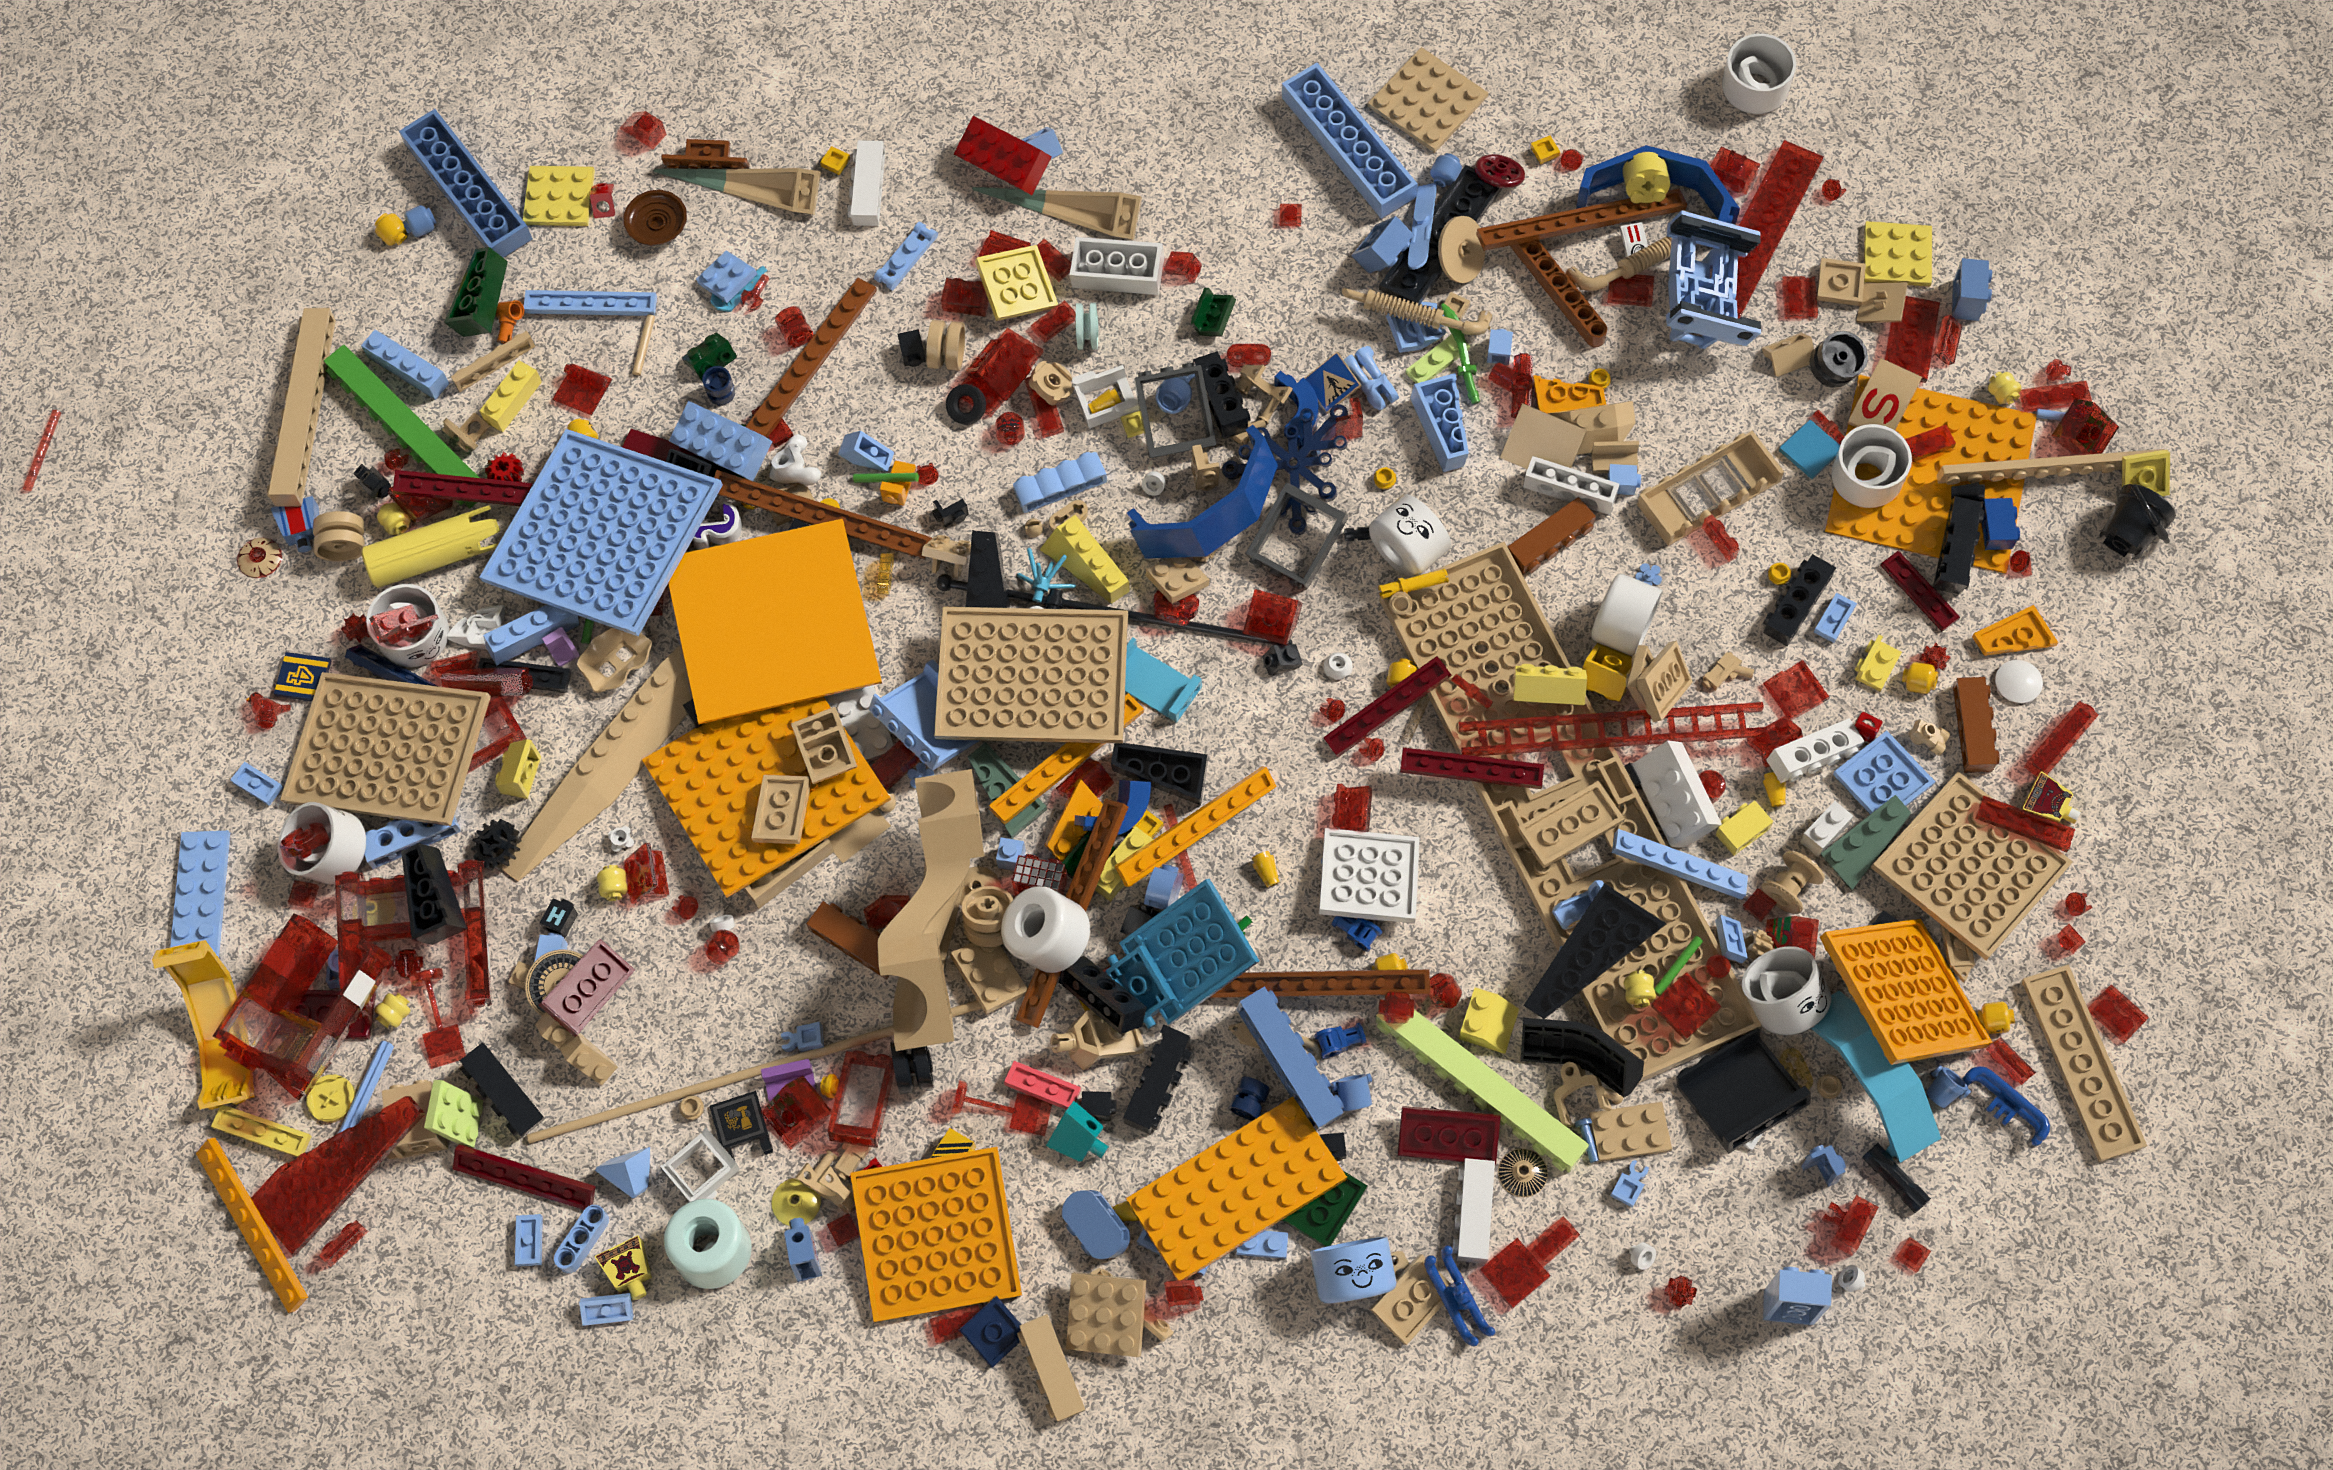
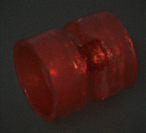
(794, 327)

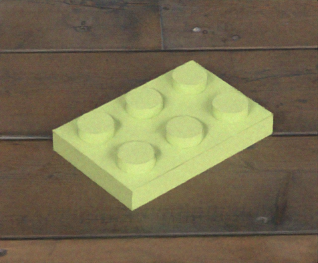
(453, 1113)

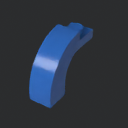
(1304, 397)
(1131, 793)

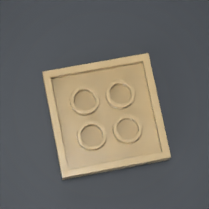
(1106, 1314)

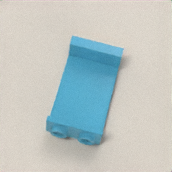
(1158, 683)

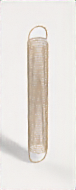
(1415, 717)

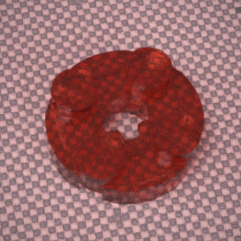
(1175, 614)
(301, 842)

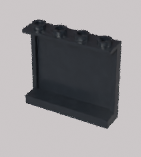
(1741, 1091)

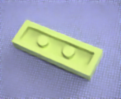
(1435, 360)

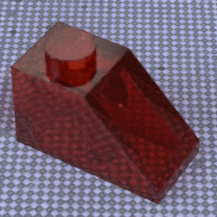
(645, 128)
(1183, 1296)

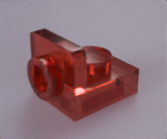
(1183, 264)

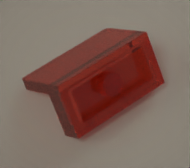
(1350, 425)
(1092, 774)

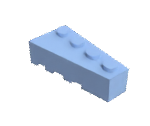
(1441, 417)

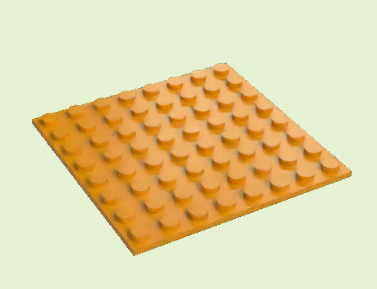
(1920, 511)
(772, 621)
(716, 782)

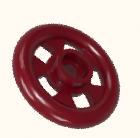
(1499, 171)

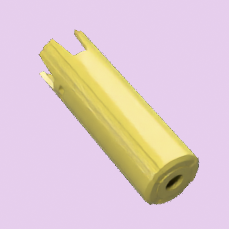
(428, 548)

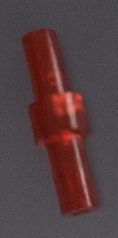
(1828, 426)
(1472, 691)

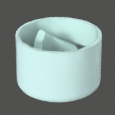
(718, 1264)

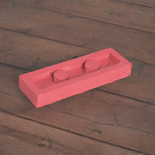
(1042, 1085)

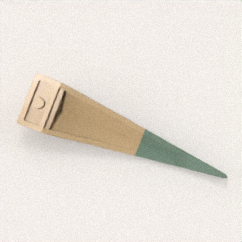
(780, 187)
(1101, 211)

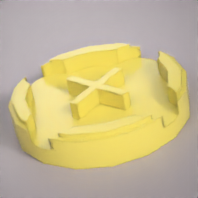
(330, 1098)

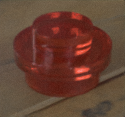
(1718, 966)

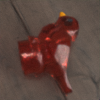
(266, 710)

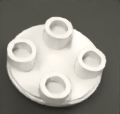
(2018, 681)

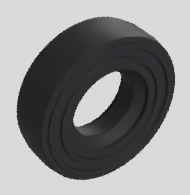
(954, 397)

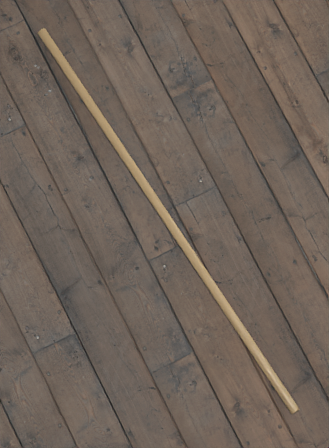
(725, 1080)

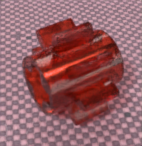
(351, 624)
(1935, 652)
(407, 963)
(1680, 1291)

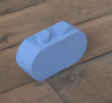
(1163, 886)
(1095, 1224)

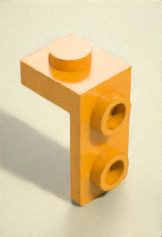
(897, 491)

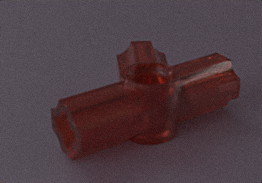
(1511, 379)

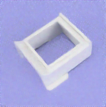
(1091, 382)
(707, 1189)

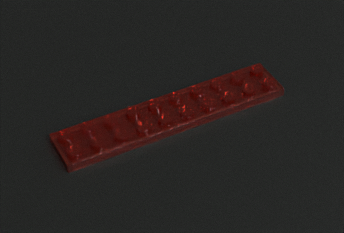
(1773, 212)

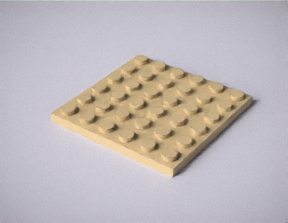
(1969, 871)

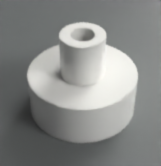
(1153, 483)
(722, 922)
(1642, 1255)
(1851, 1278)

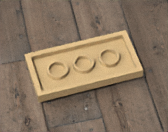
(1664, 681)
(1570, 824)

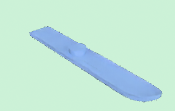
(1422, 225)

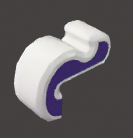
(719, 532)

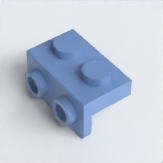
(1829, 1163)

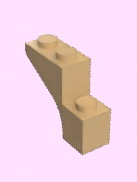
(577, 1050)

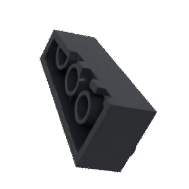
(1958, 545)
(430, 896)

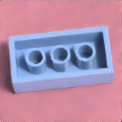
(720, 441)
(1797, 1296)

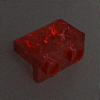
(1779, 733)
(1352, 808)

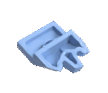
(1413, 336)

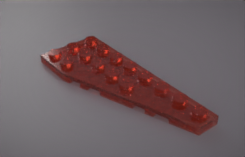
(318, 1182)

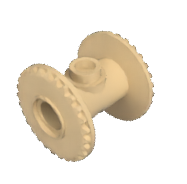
(1790, 882)

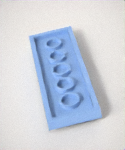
(200, 888)

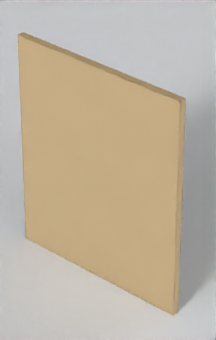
(1542, 437)
(858, 835)

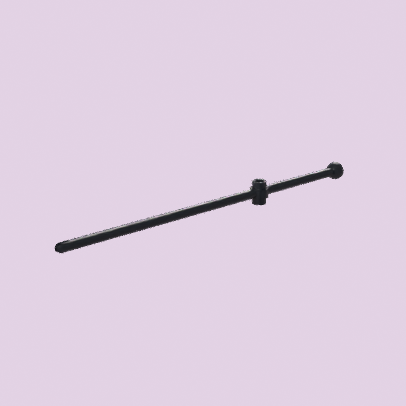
(1055, 601)

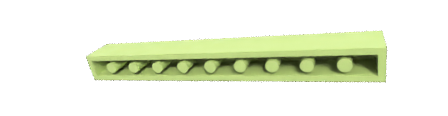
(1488, 1090)

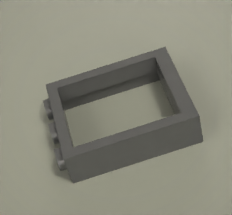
(1169, 373)
(1288, 492)

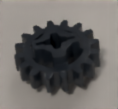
(496, 844)

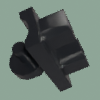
(372, 481)

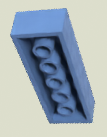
(1289, 1059)

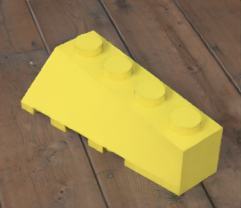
(1086, 559)

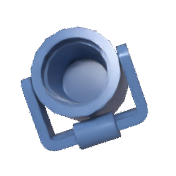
(1353, 1091)

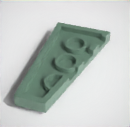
(997, 779)
(1862, 845)

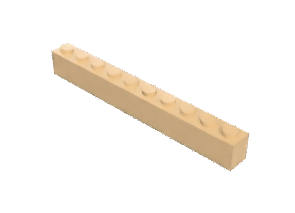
(301, 408)

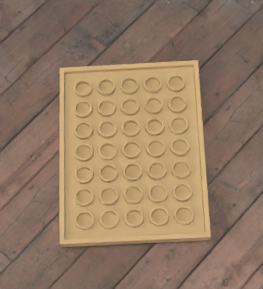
(1032, 675)
(386, 748)

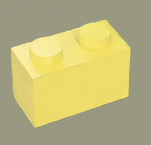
(1743, 827)

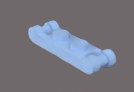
(906, 256)

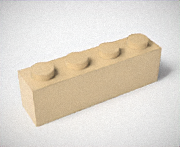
(1051, 1367)

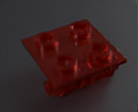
(582, 389)

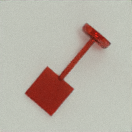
(445, 1043)
(1028, 1114)

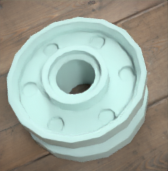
(1086, 326)

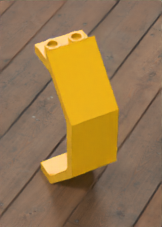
(208, 998)

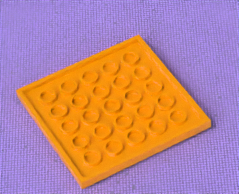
(1905, 990)
(935, 1234)

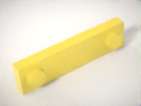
(261, 1131)

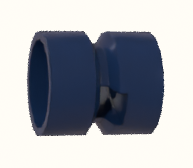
(718, 385)
(1249, 1097)

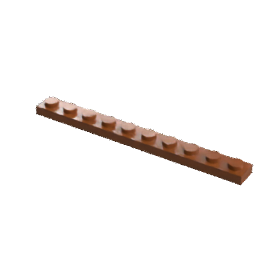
(1577, 220)
(812, 358)
(817, 512)
(1081, 892)
(1329, 983)

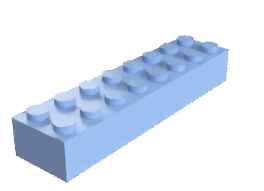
(1349, 140)

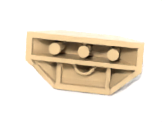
(1602, 422)

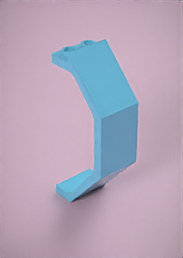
(1892, 1088)

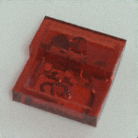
(1796, 690)

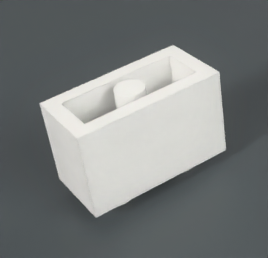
(1826, 828)

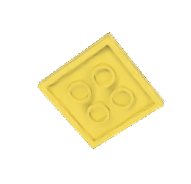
(558, 195)
(1898, 253)
(1016, 282)

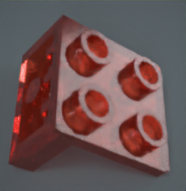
(1000, 368)
(400, 623)

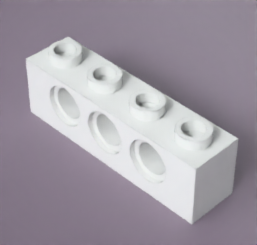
(1569, 484)
(1800, 756)

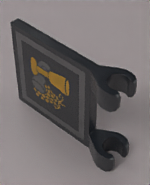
(740, 1122)

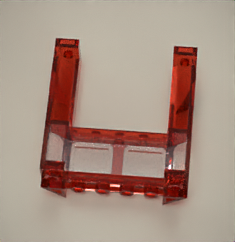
(379, 913)
(262, 1022)

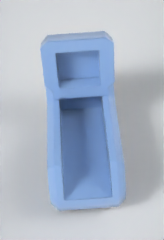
(1571, 910)

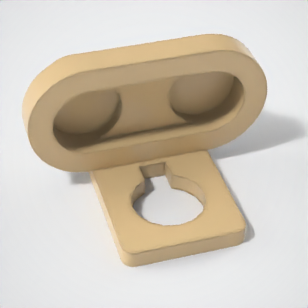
(465, 441)

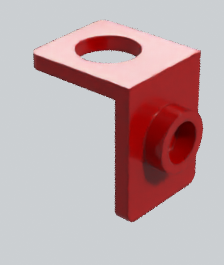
(602, 192)
(1866, 731)

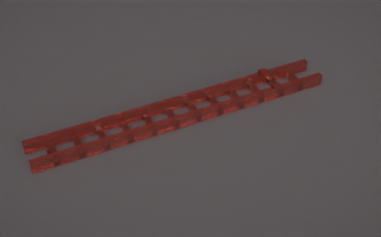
(1602, 741)

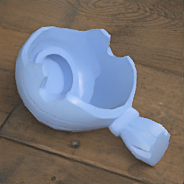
(1174, 394)

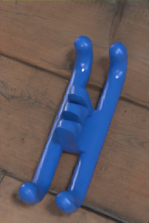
(2010, 1102)
(1457, 1297)

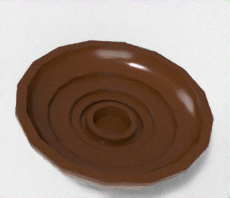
(655, 217)

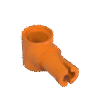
(508, 314)

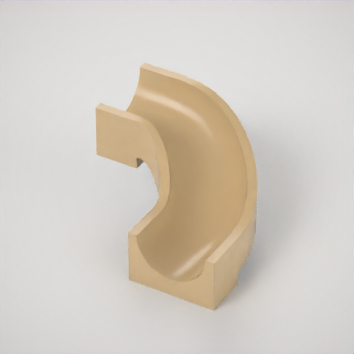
(921, 933)

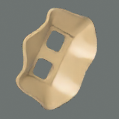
(604, 649)

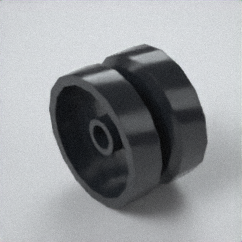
(1838, 359)
(907, 1065)

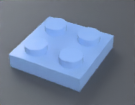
(726, 276)

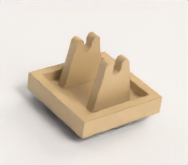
(947, 550)

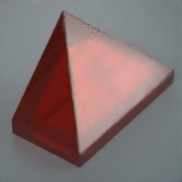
(461, 661)
(884, 910)

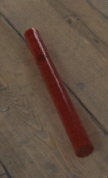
(41, 451)
(1183, 856)

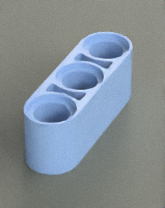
(582, 1226)

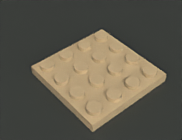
(1428, 99)

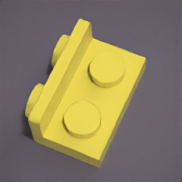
(1878, 664)

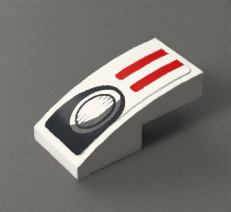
(1633, 238)

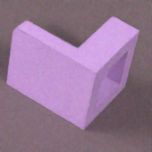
(560, 647)

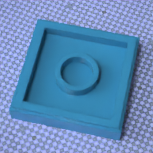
(1810, 449)

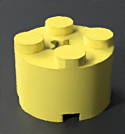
(1646, 178)

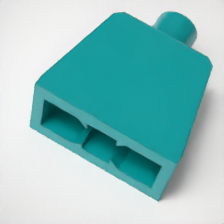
(1077, 1134)

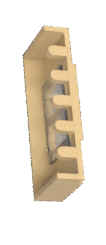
(1710, 487)

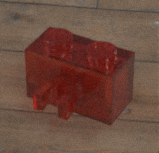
(1735, 170)
(964, 297)
(1852, 1224)

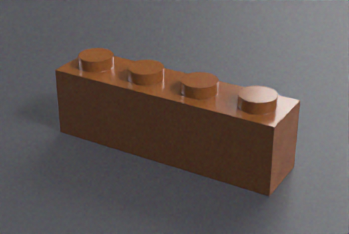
(1551, 535)
(1975, 724)
(846, 935)

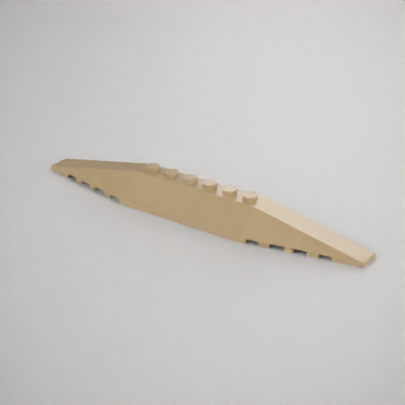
(608, 763)

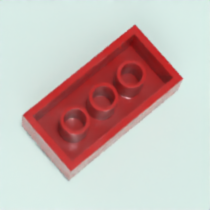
(1002, 155)

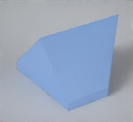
(628, 1171)

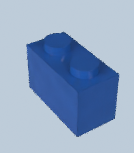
(1999, 524)

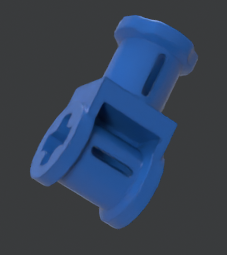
(1358, 930)
(1339, 1039)

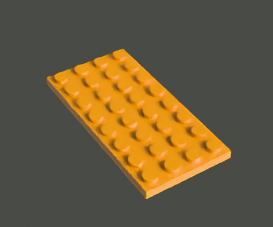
(1236, 1189)

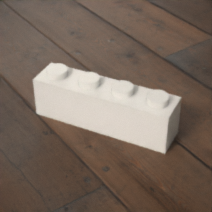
(868, 183)
(1475, 1211)

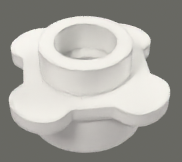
(614, 836)

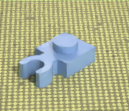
(807, 1038)
(1628, 1187)

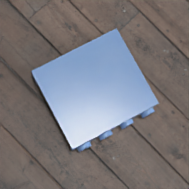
(911, 716)

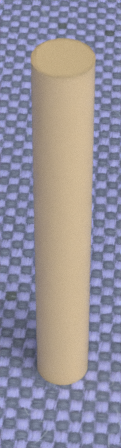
(643, 345)

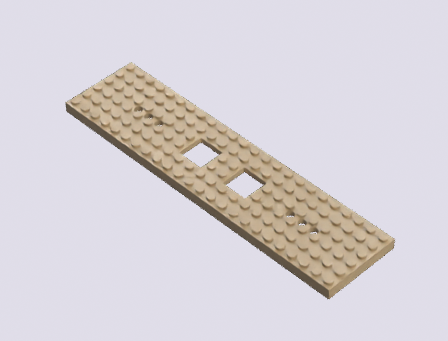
(1495, 608)

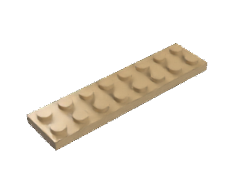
(2084, 1063)

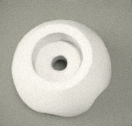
(1335, 672)

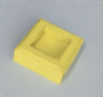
(1132, 424)

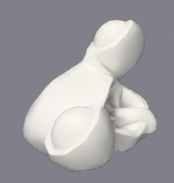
(789, 463)

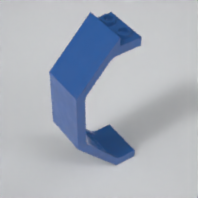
(1682, 171)
(1219, 521)

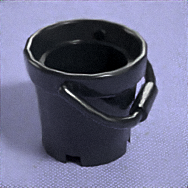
(2137, 521)

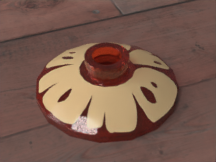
(265, 563)

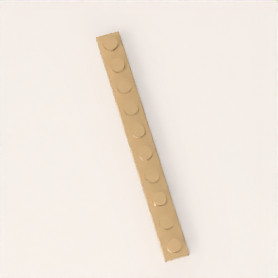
(2036, 467)

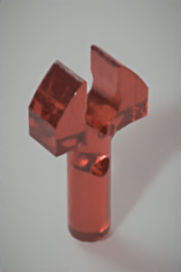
(755, 293)

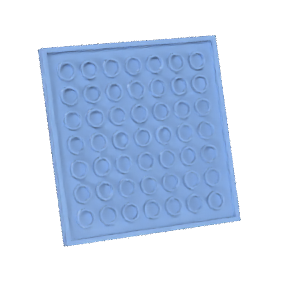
(601, 532)

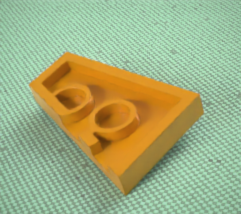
(1562, 396)
(2015, 633)
(1064, 833)

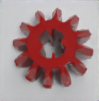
(505, 462)

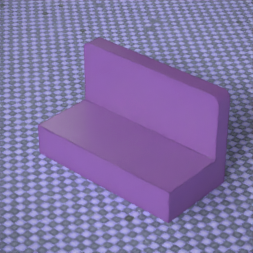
(779, 1075)

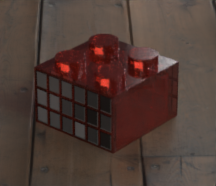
(1035, 872)

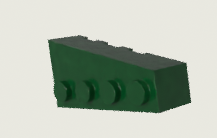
(478, 294)

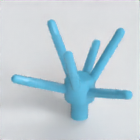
(1042, 583)

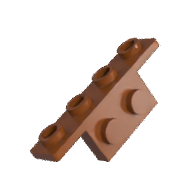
(706, 153)

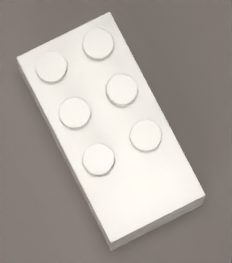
(1117, 265)
(1676, 794)

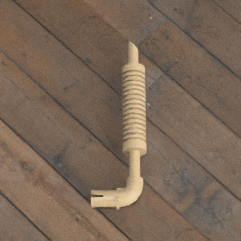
(1626, 267)
(1418, 313)

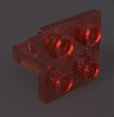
(646, 874)

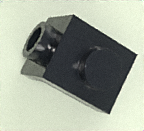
(954, 513)
(1282, 657)

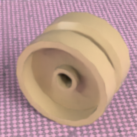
(945, 345)
(338, 536)
(983, 915)

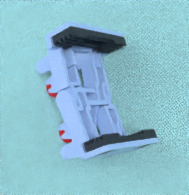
(1702, 302)

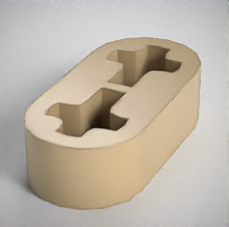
(1067, 511)

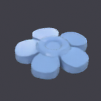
(1649, 576)
(921, 772)

